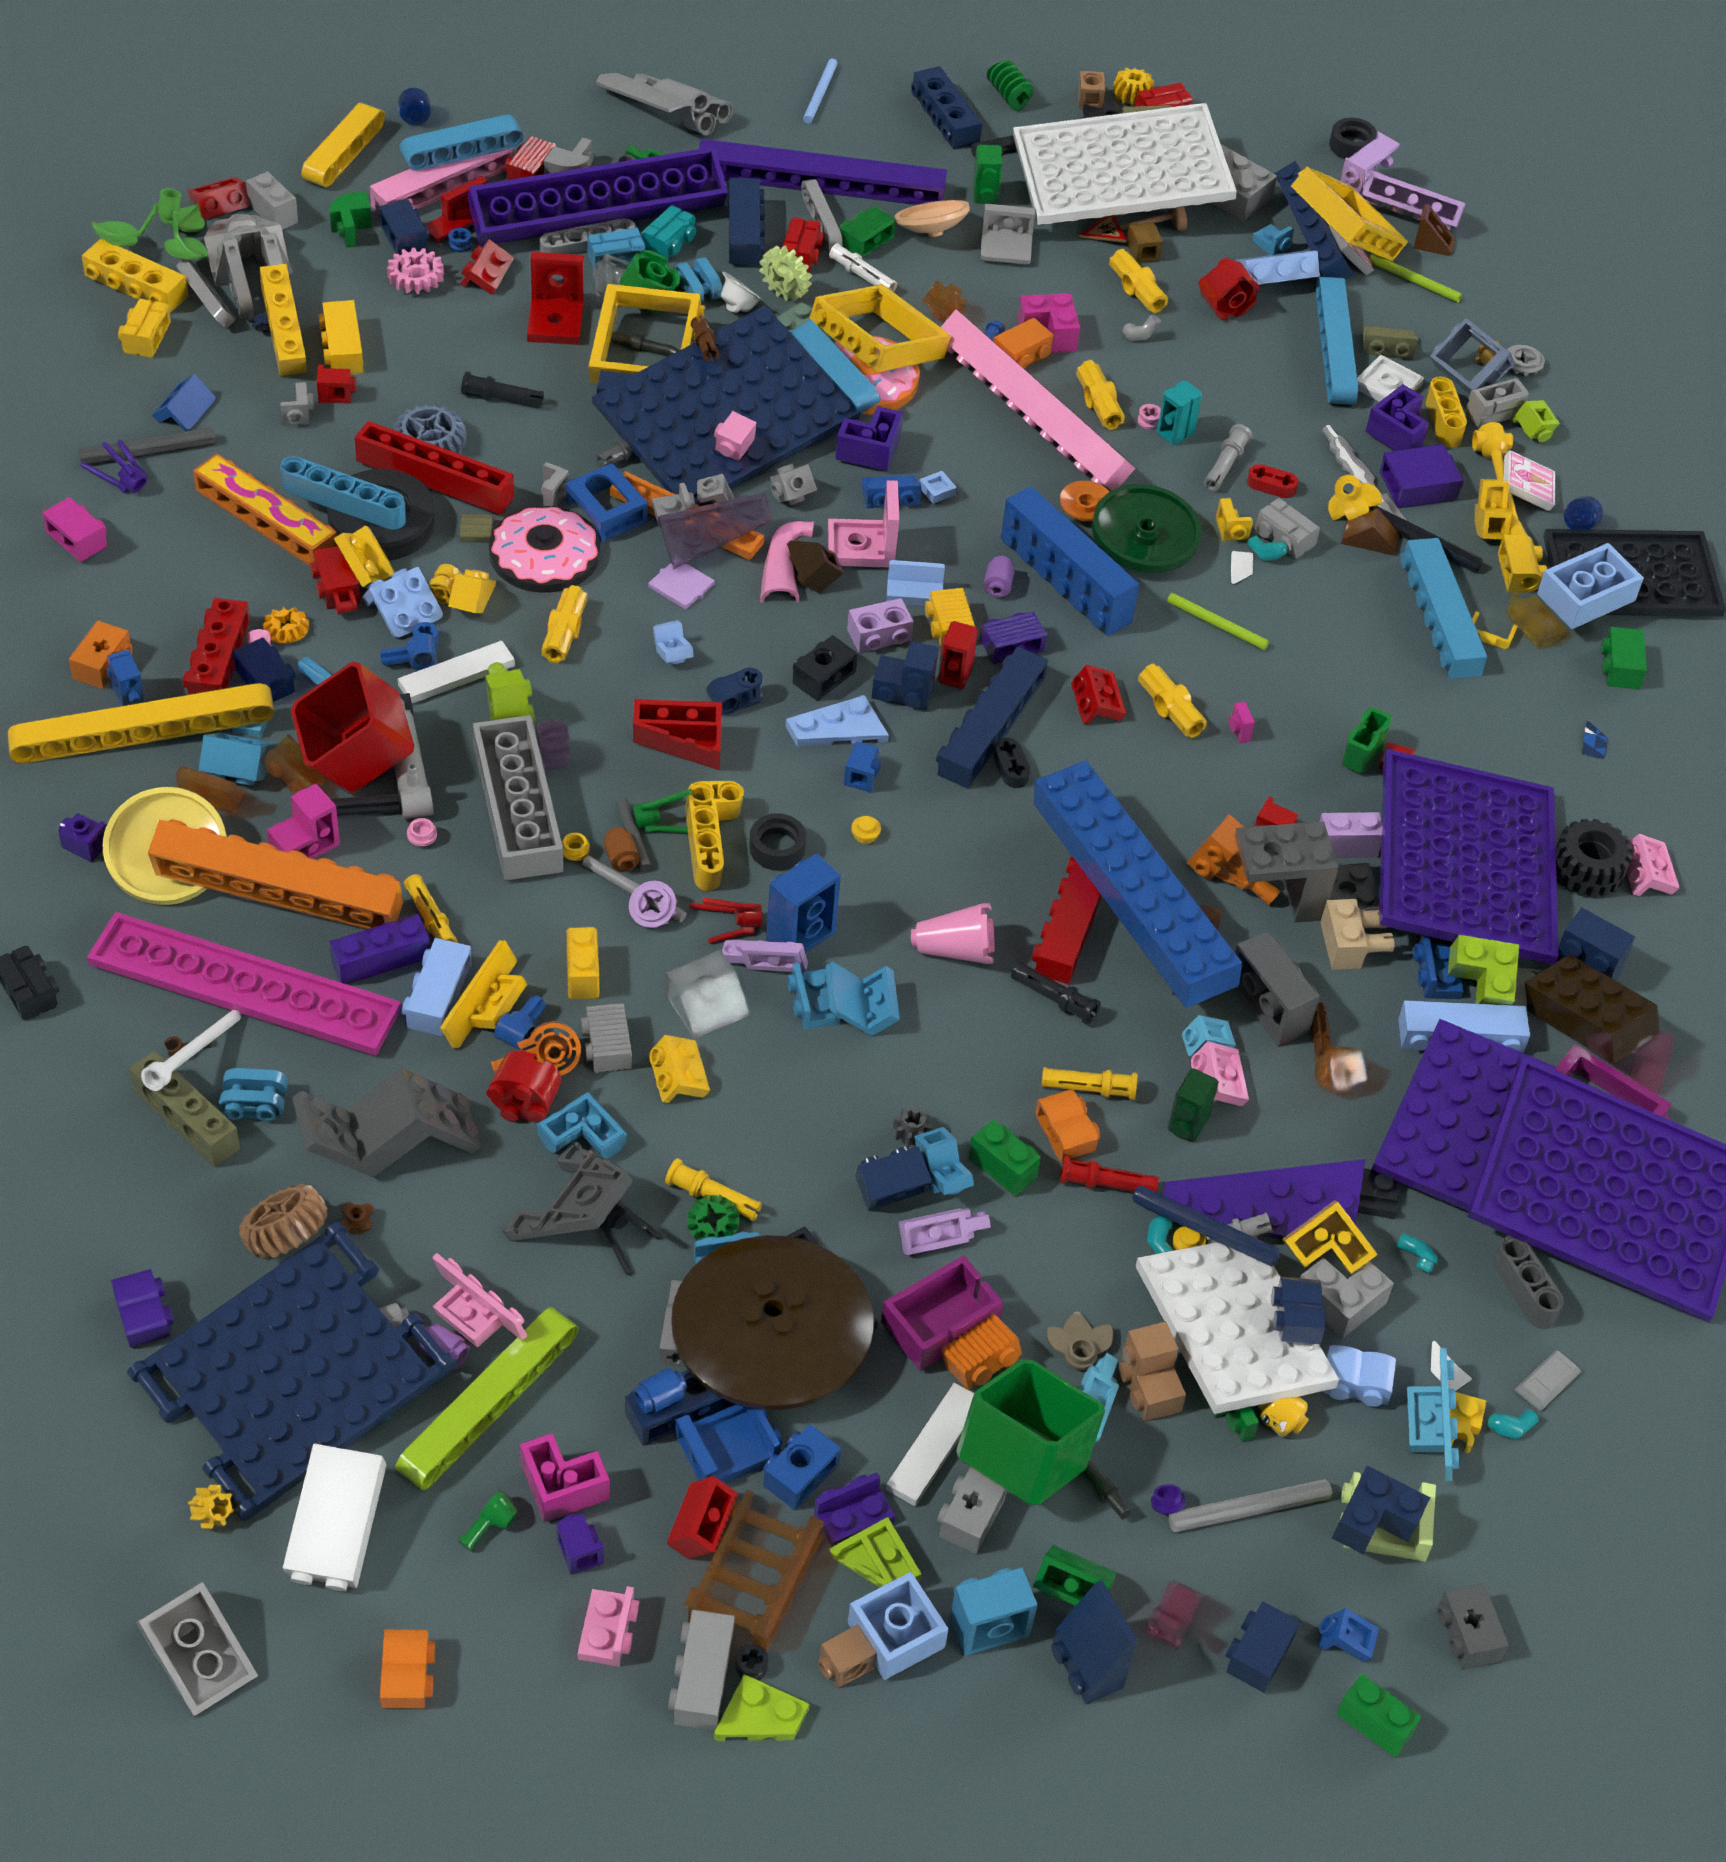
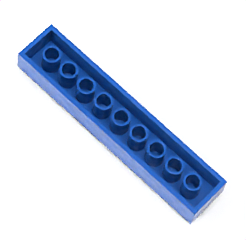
(1137, 884)

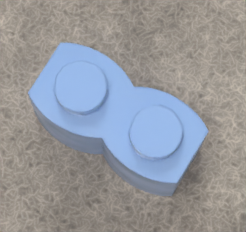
(1361, 1375)

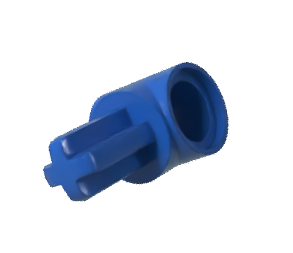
(419, 653)
(520, 1024)

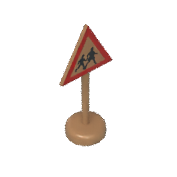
(1110, 230)

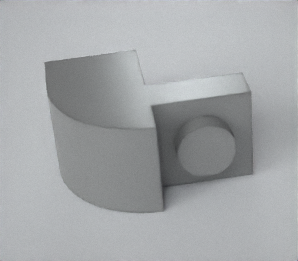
(564, 160)

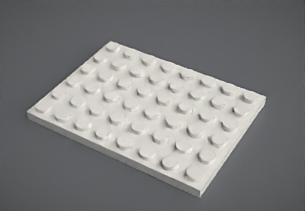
(1123, 163)

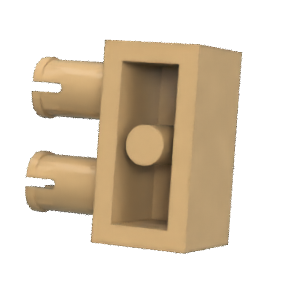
(1345, 935)

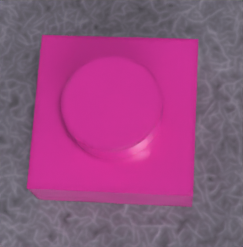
(1241, 722)

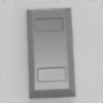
(1548, 1380)

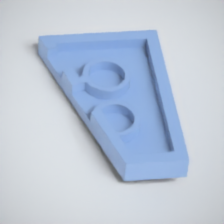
(843, 721)

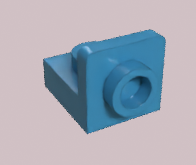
(1273, 240)

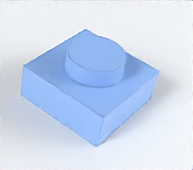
(937, 487)

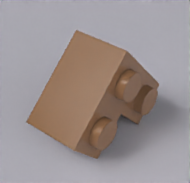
(1151, 1373)

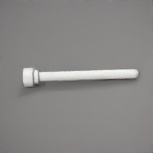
(159, 1073)

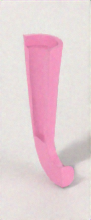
(778, 568)

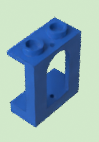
(616, 520)

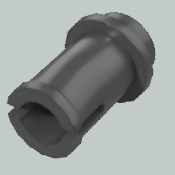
(619, 452)

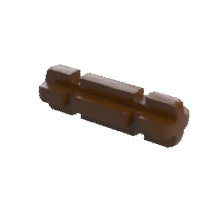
(1321, 1030)

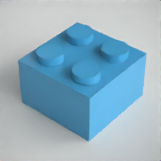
(993, 1610)

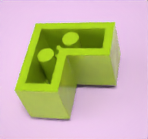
(1490, 964)

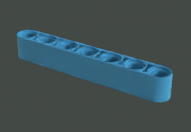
(1336, 341)

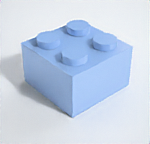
(899, 1624)

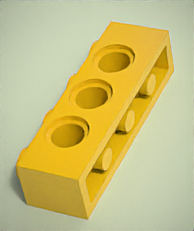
(134, 274)
(283, 319)

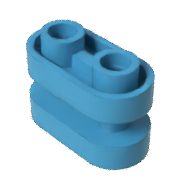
(700, 279)
(253, 1094)

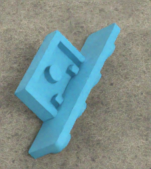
(1430, 1417)

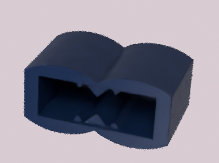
(1299, 1310)

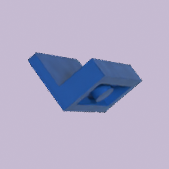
(186, 403)

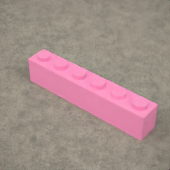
(428, 185)

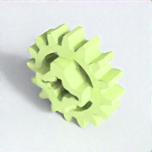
(785, 273)

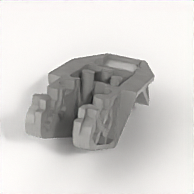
(237, 239)

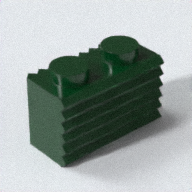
(1192, 1105)

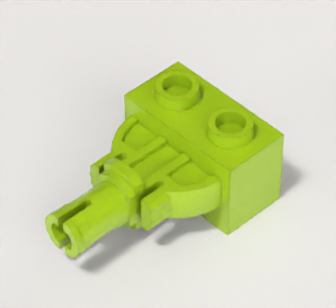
(507, 693)

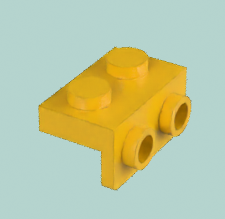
(678, 1068)

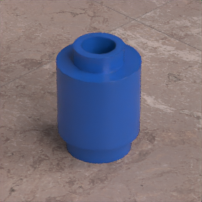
(660, 1390)

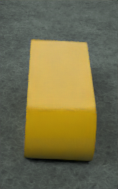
(1446, 412)

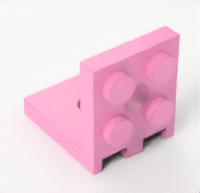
(876, 536)

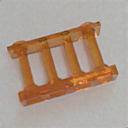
(790, 1568)

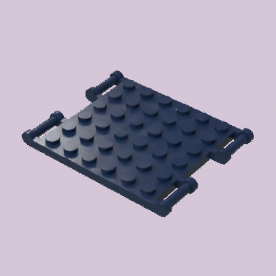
(292, 1368)

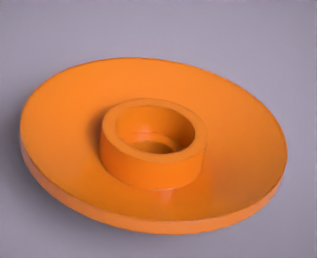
(1081, 499)

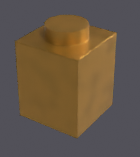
(1144, 242)

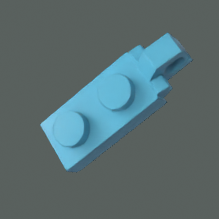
(1101, 1385)

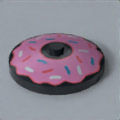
(544, 549)

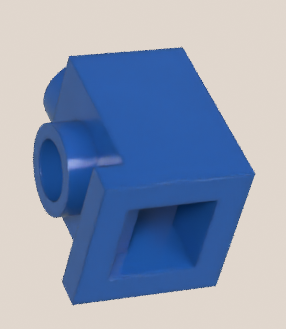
(862, 767)

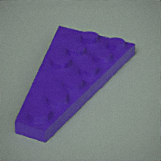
(1285, 1194)

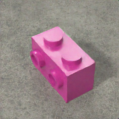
(75, 529)

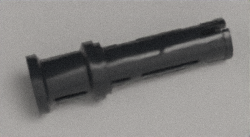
(490, 388)
(1069, 997)

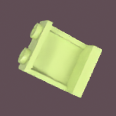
(1389, 1544)

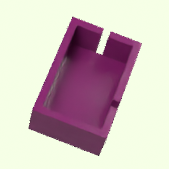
(939, 1310)

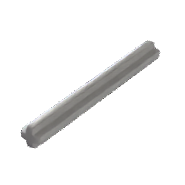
(1250, 1505)

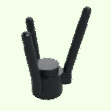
(618, 1218)

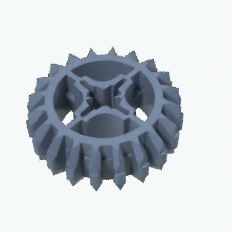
(434, 426)

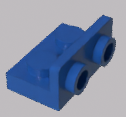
(875, 488)
(1433, 970)

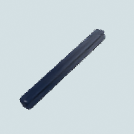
(1206, 1225)

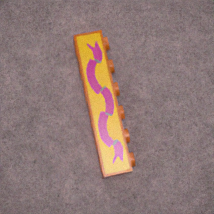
(262, 508)

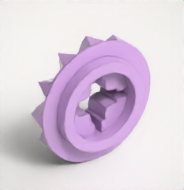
(639, 904)

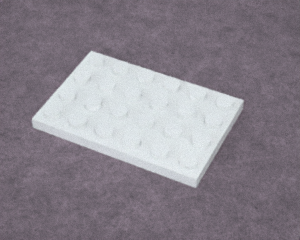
(1224, 1327)

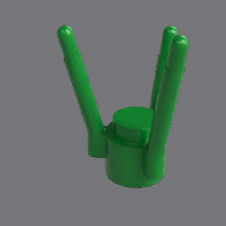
(648, 813)

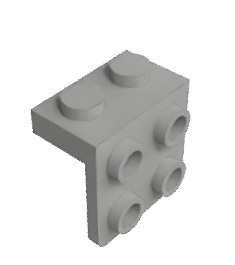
(1007, 234)

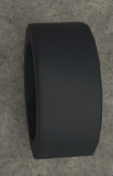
(1351, 127)
(777, 824)

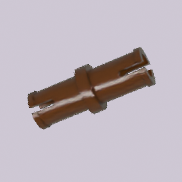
(704, 338)

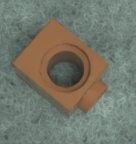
(1091, 89)
(846, 1656)

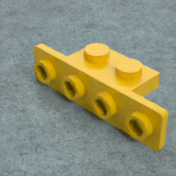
(486, 997)

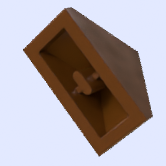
(1433, 234)
(1372, 533)

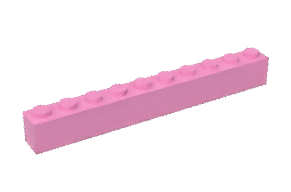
(1036, 402)

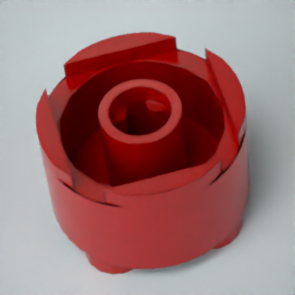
(1229, 289)
(524, 1087)

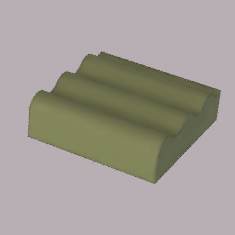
(475, 528)

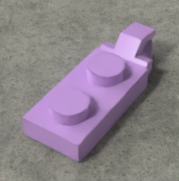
(765, 955)
(941, 1230)

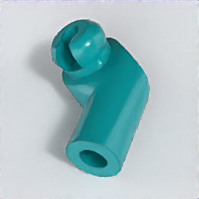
(1158, 1233)
(1420, 1248)
(1511, 1426)

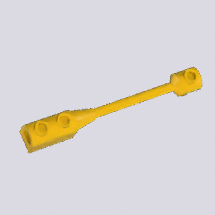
(1516, 552)

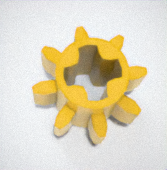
(210, 1506)

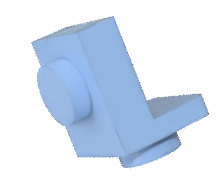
(671, 643)

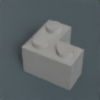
(1349, 1300)

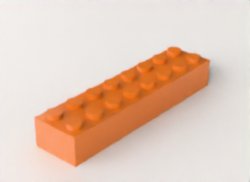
(274, 876)

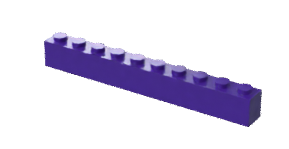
(833, 173)

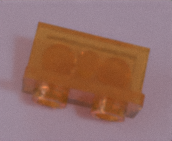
(288, 764)
(218, 792)

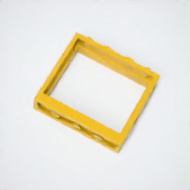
(1349, 213)
(644, 299)
(927, 339)

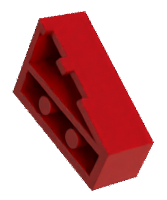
(680, 729)

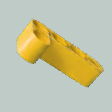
(704, 809)

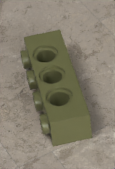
(188, 1113)

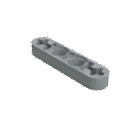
(821, 212)
(553, 241)
(206, 293)

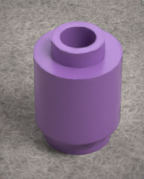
(999, 576)
(449, 1342)

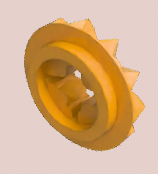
(290, 632)

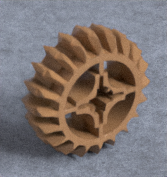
(283, 1221)

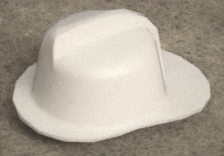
(737, 295)

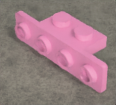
(471, 1308)

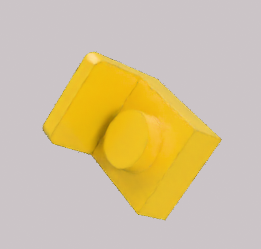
(1230, 524)

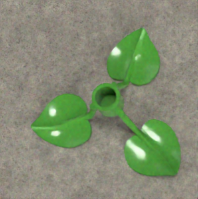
(186, 219)

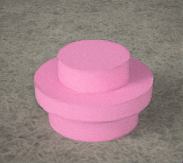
(421, 832)

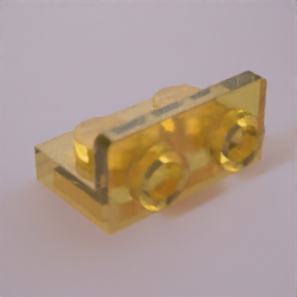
(1535, 620)

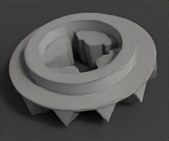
(1532, 357)

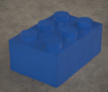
(804, 903)

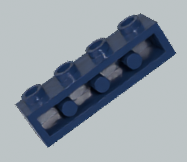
(745, 214)

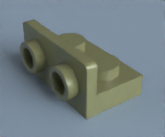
(1388, 342)

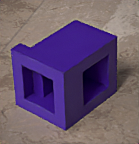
(82, 836)
(579, 1543)

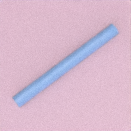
(820, 90)

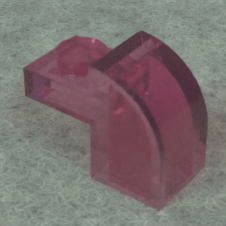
(1652, 1061)
(1174, 1614)

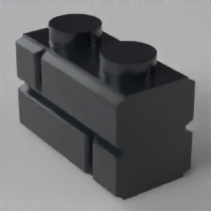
(26, 982)

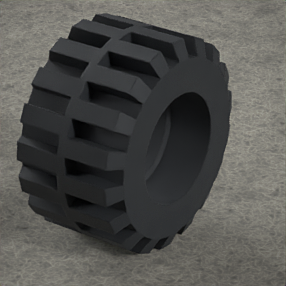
(1593, 840)

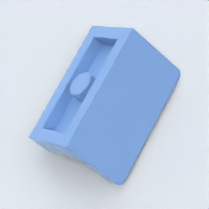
(913, 581)

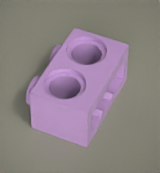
(880, 625)

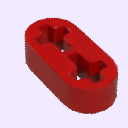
(1272, 481)

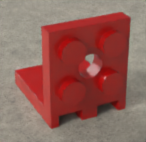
(556, 299)

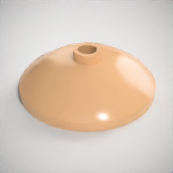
(932, 216)

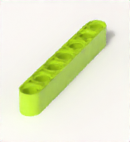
(486, 1399)

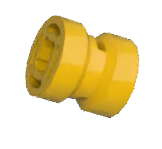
(442, 582)

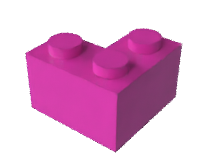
(1056, 314)
(312, 825)
(561, 1485)

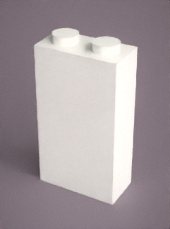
(334, 1517)

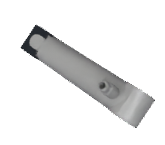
(411, 776)

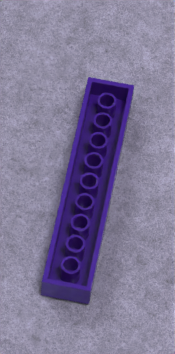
(596, 195)

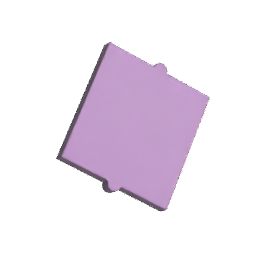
(681, 585)

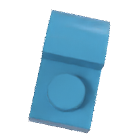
(943, 1163)

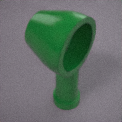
(497, 1512)

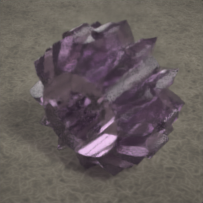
(553, 743)

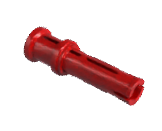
(1092, 1174)

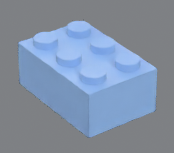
(1590, 585)

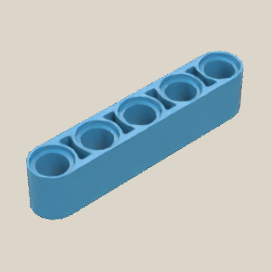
(461, 142)
(837, 366)
(343, 493)

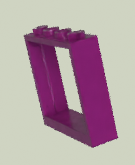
(1612, 1080)

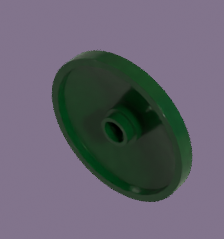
(1146, 528)

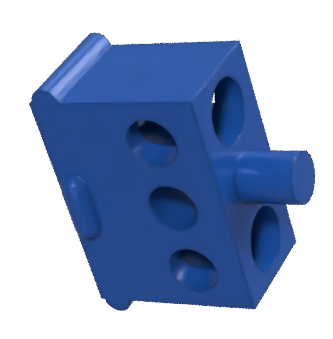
(125, 678)

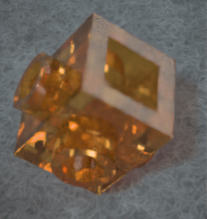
(944, 300)
(1340, 1068)

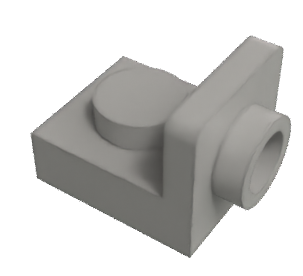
(553, 484)
(714, 489)
(673, 503)

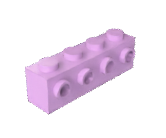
(1411, 198)

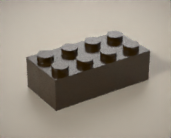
(1592, 1008)

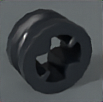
(744, 1655)

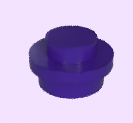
(1168, 1499)

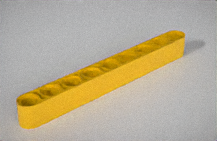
(140, 723)

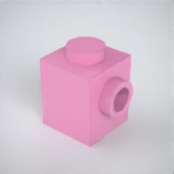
(735, 435)

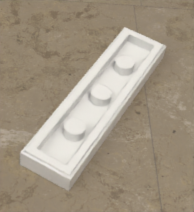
(454, 672)
(931, 1446)

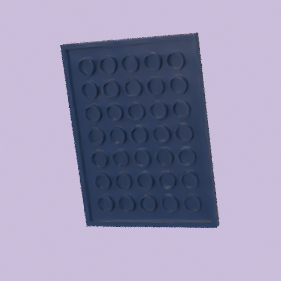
(760, 373)

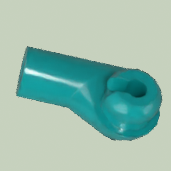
(1267, 551)

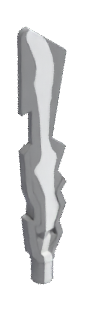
(1346, 457)

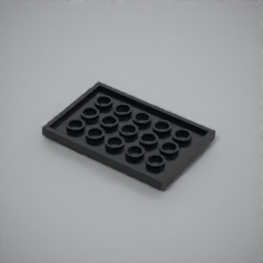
(1673, 563)

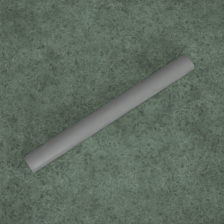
(624, 883)

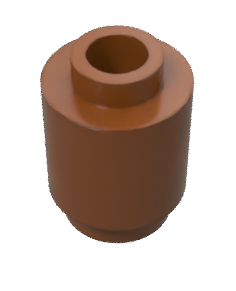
(621, 849)

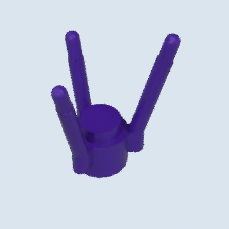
(131, 477)

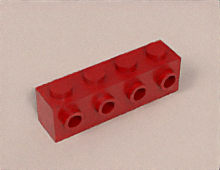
(213, 659)

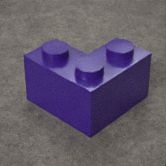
(1397, 420)
(870, 443)

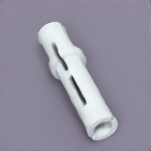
(860, 267)

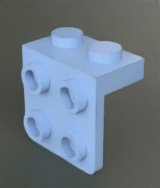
(403, 601)

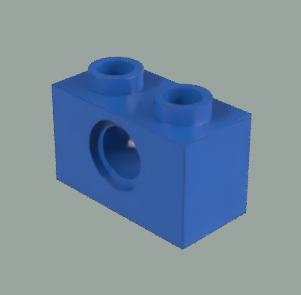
(795, 1483)

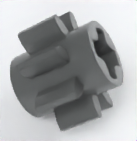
(910, 1124)

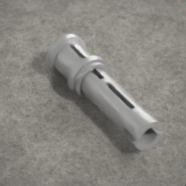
(1230, 451)

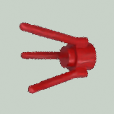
(746, 914)

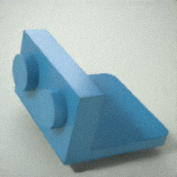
(866, 1002)

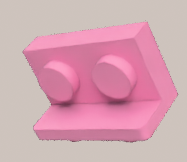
(1650, 866)
(1226, 1067)
(606, 1627)

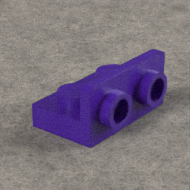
(852, 1508)

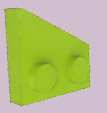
(876, 1554)

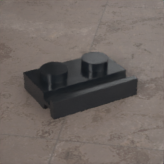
(1378, 1195)

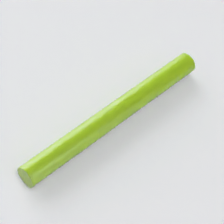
(1415, 278)
(1218, 621)

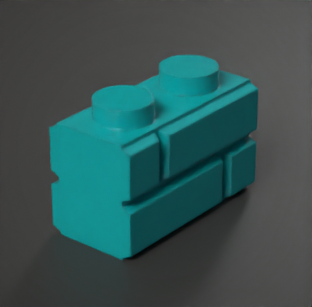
(669, 232)
(1179, 412)

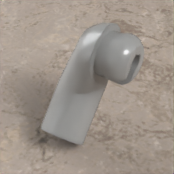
(1143, 332)

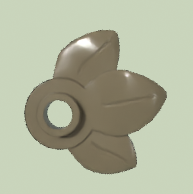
(1080, 1338)

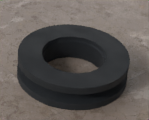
(419, 520)

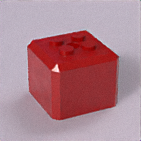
(352, 727)

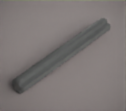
(150, 445)

